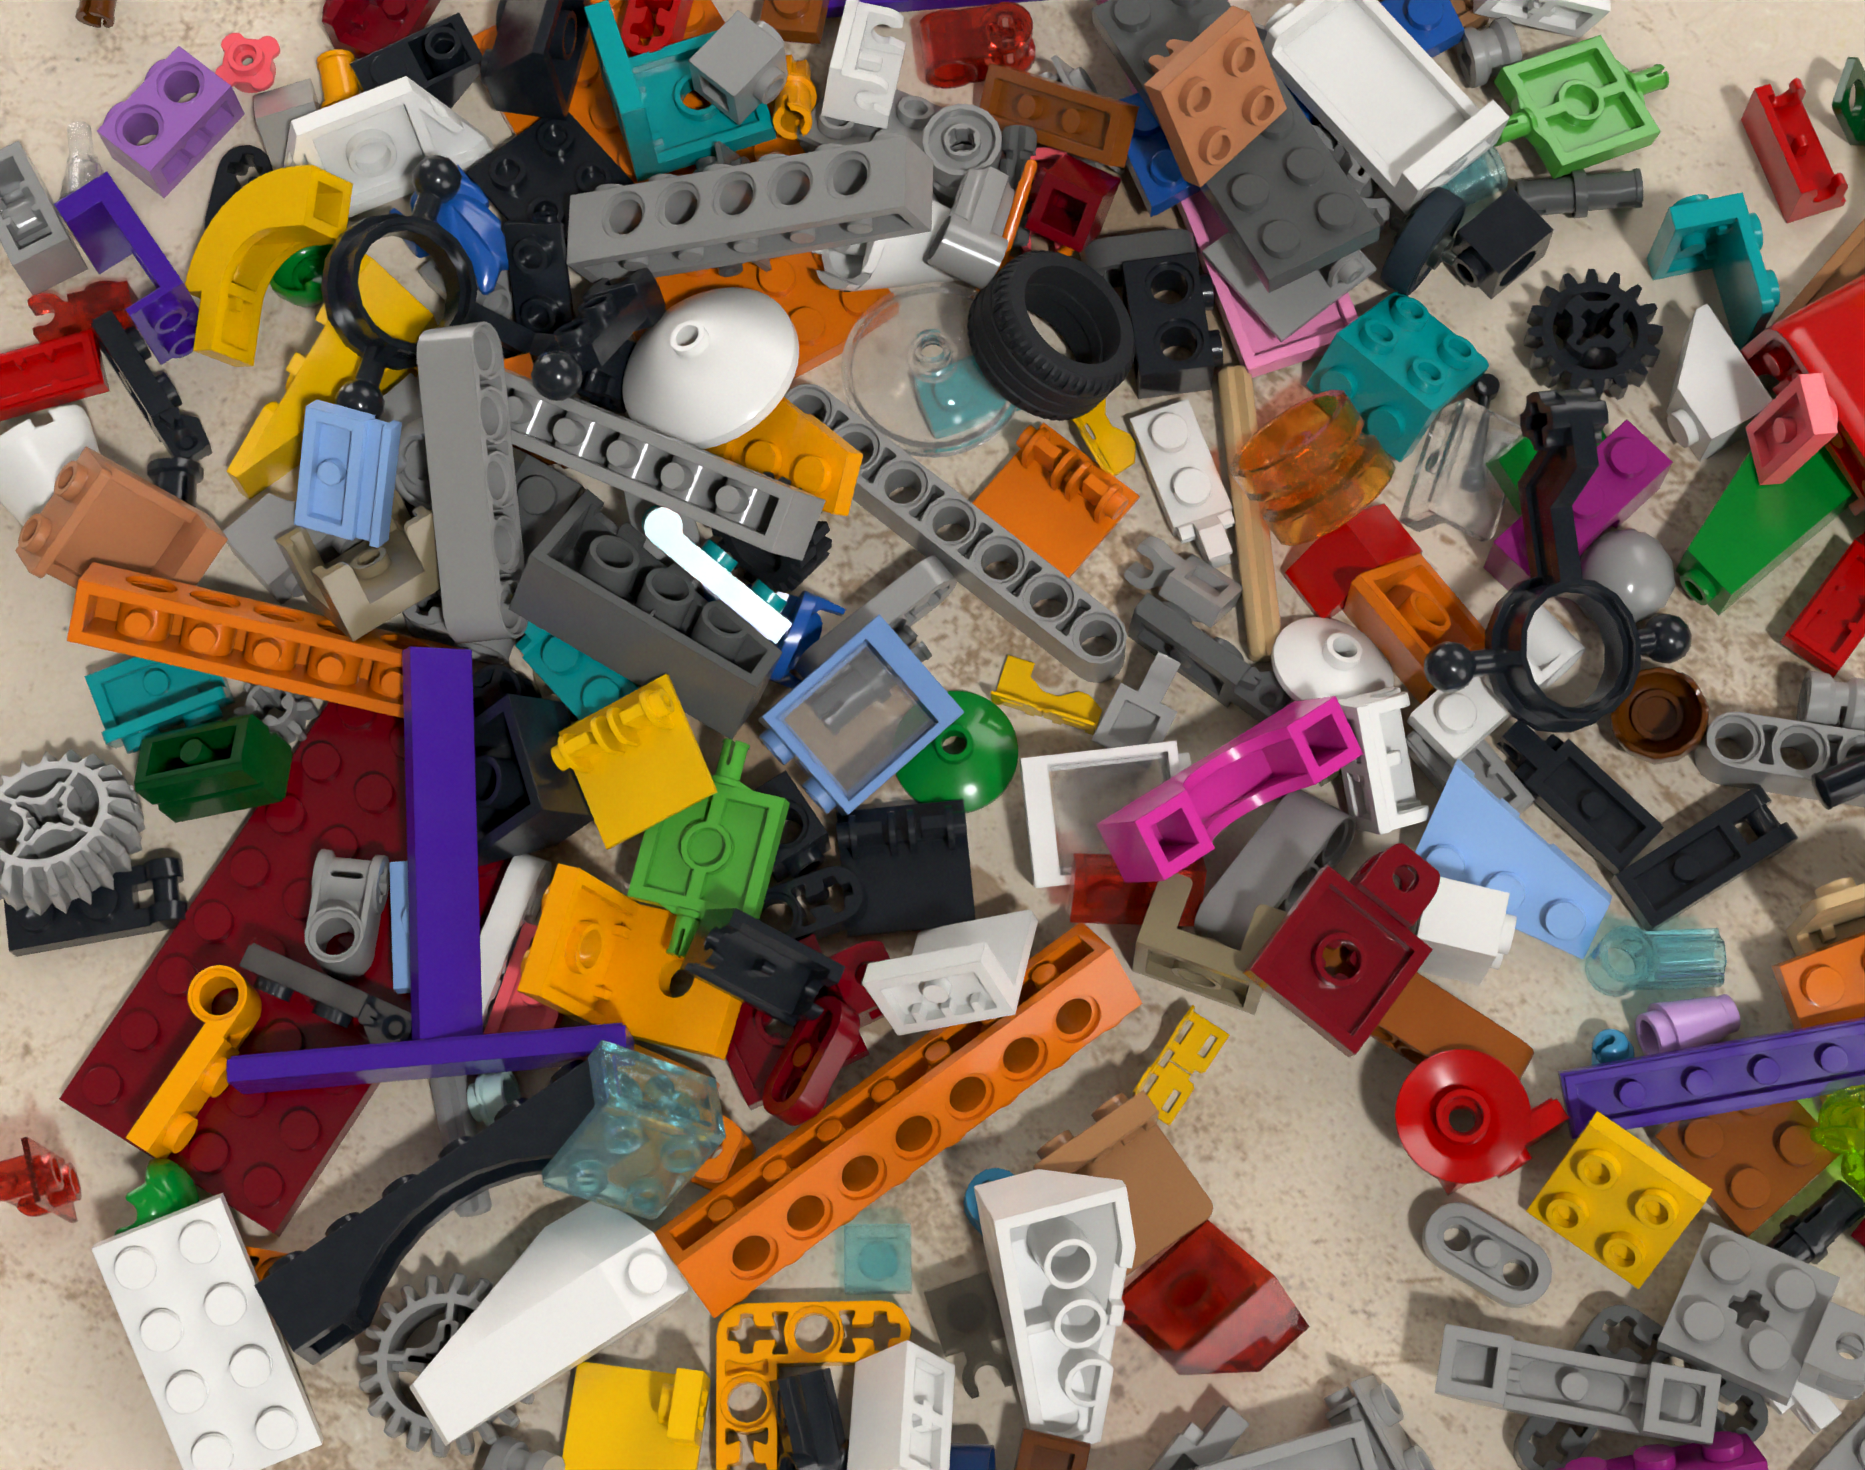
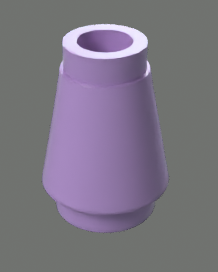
(1686, 1023)

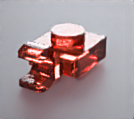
(82, 308)

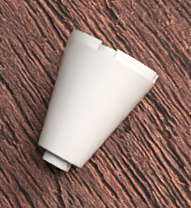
(885, 262)
(36, 455)

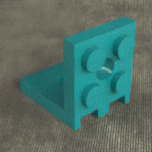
(650, 106)

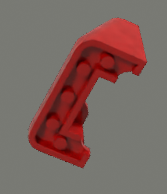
(1830, 341)

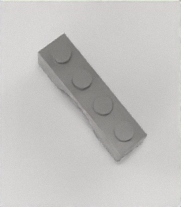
(255, 531)

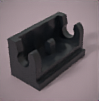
(759, 965)

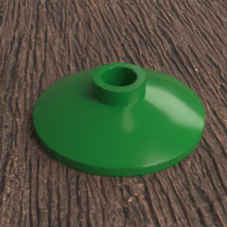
(978, 772)

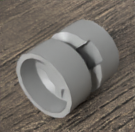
(957, 141)

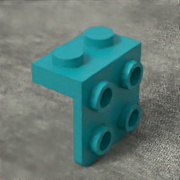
(1727, 239)
(1398, 370)

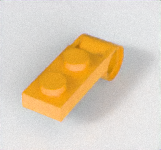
(202, 1070)

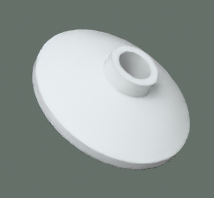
(1328, 659)

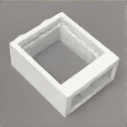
(1086, 791)

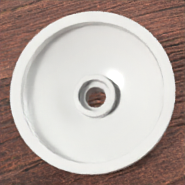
(712, 366)

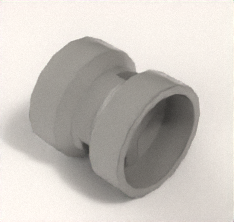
(1832, 701)

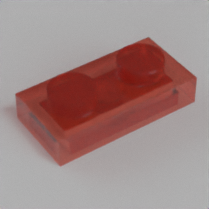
(1103, 897)

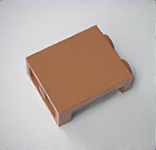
(116, 521)

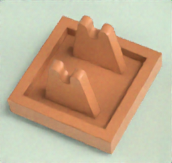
(1214, 94)

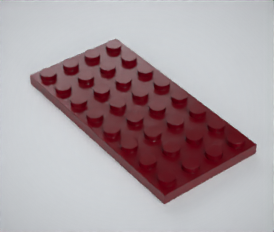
(270, 1145)

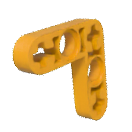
(763, 1365)

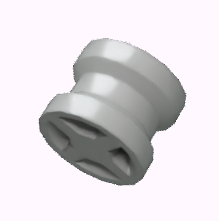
(1488, 51)

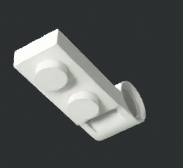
(1464, 718)

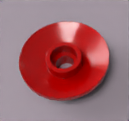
(1471, 1083)

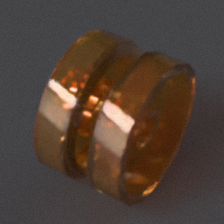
(1312, 468)

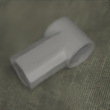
(971, 235)

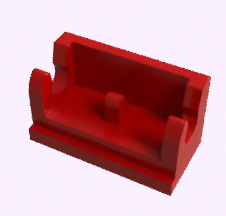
(1792, 153)

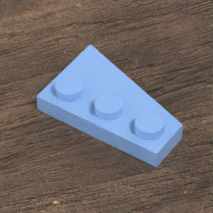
(1488, 845)

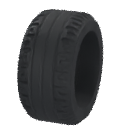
(1023, 363)

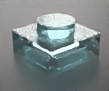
(877, 1259)

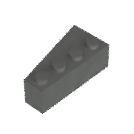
(643, 618)

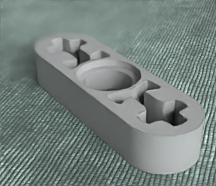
(898, 604)

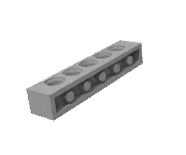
(753, 210)
(663, 470)

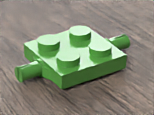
(1579, 105)
(711, 852)

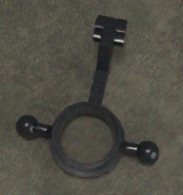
(436, 183)
(1565, 432)

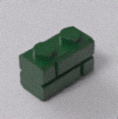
(213, 768)

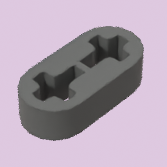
(1108, 253)

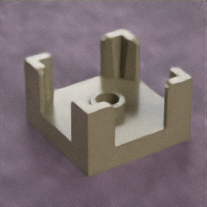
(368, 582)
(1195, 960)

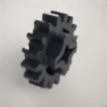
(1585, 311)

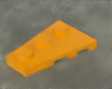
(802, 452)

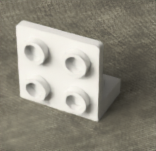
(955, 974)

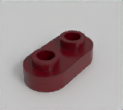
(811, 1063)

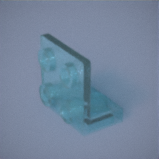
(643, 1135)

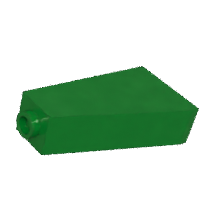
(1759, 528)

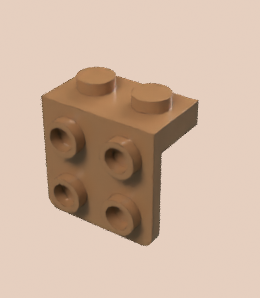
(1132, 1148)

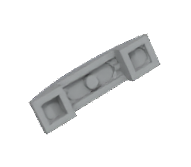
(1578, 1386)

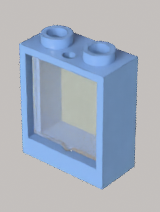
(858, 718)

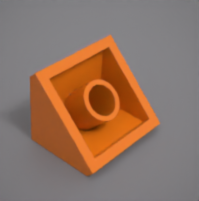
(1407, 613)

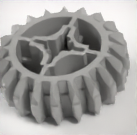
(60, 846)
(392, 1360)

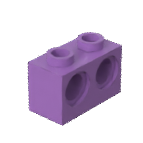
(182, 129)

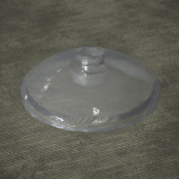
(917, 400)

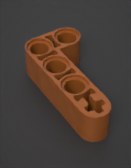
(1434, 1021)

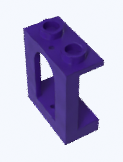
(110, 233)

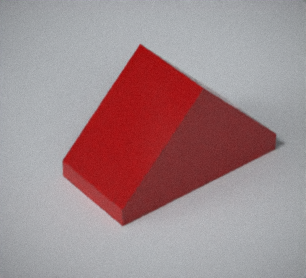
(1334, 560)

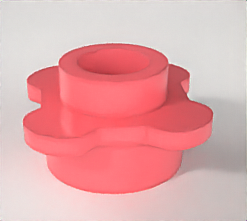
(252, 77)

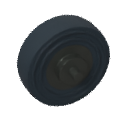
(1423, 241)

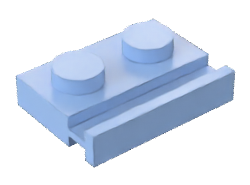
(347, 473)

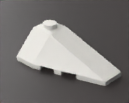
(1059, 1278)
(556, 1306)

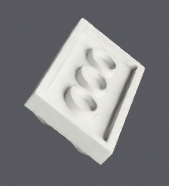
(207, 1340)

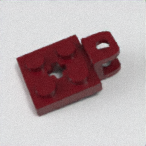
(1367, 919)
(755, 1053)

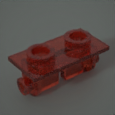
(40, 1182)

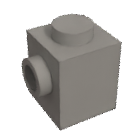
(740, 67)

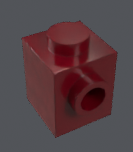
(1071, 202)

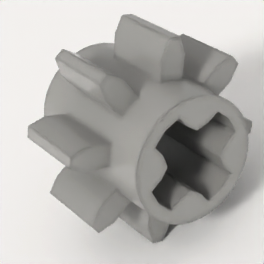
(291, 724)

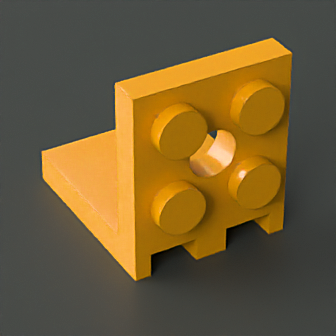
(609, 964)

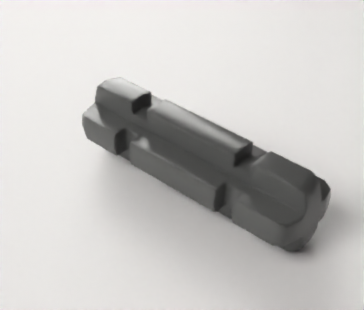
(1018, 145)

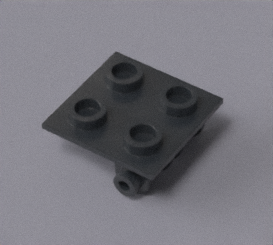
(543, 170)
(910, 865)

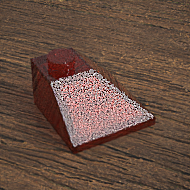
(1211, 1307)

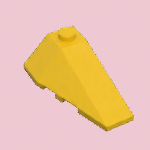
(277, 434)

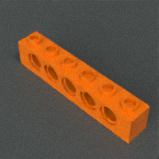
(239, 639)

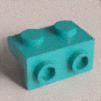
(151, 696)

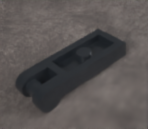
(1702, 860)
(109, 917)

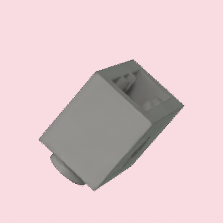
(32, 227)

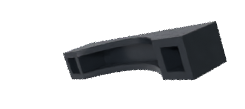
(336, 1285)

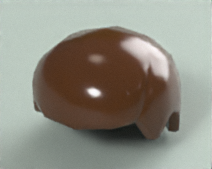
(1661, 716)

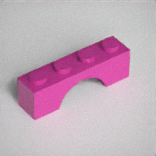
(1185, 813)

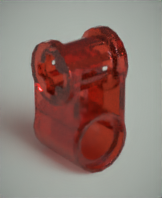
(964, 42)

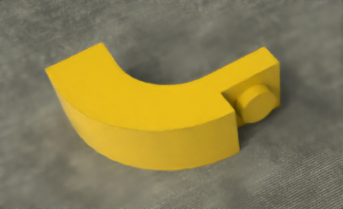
(248, 245)

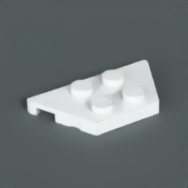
(381, 140)

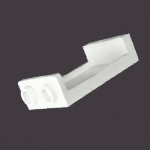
(1380, 95)

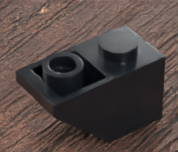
(436, 58)

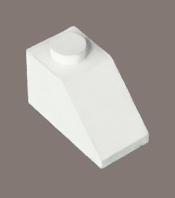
(1712, 389)

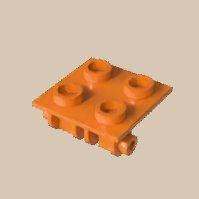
(1055, 499)

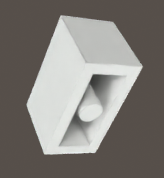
(1465, 930)

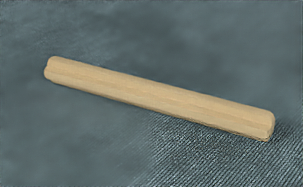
(1250, 529)

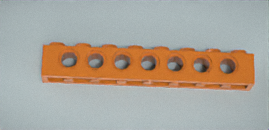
(895, 1123)

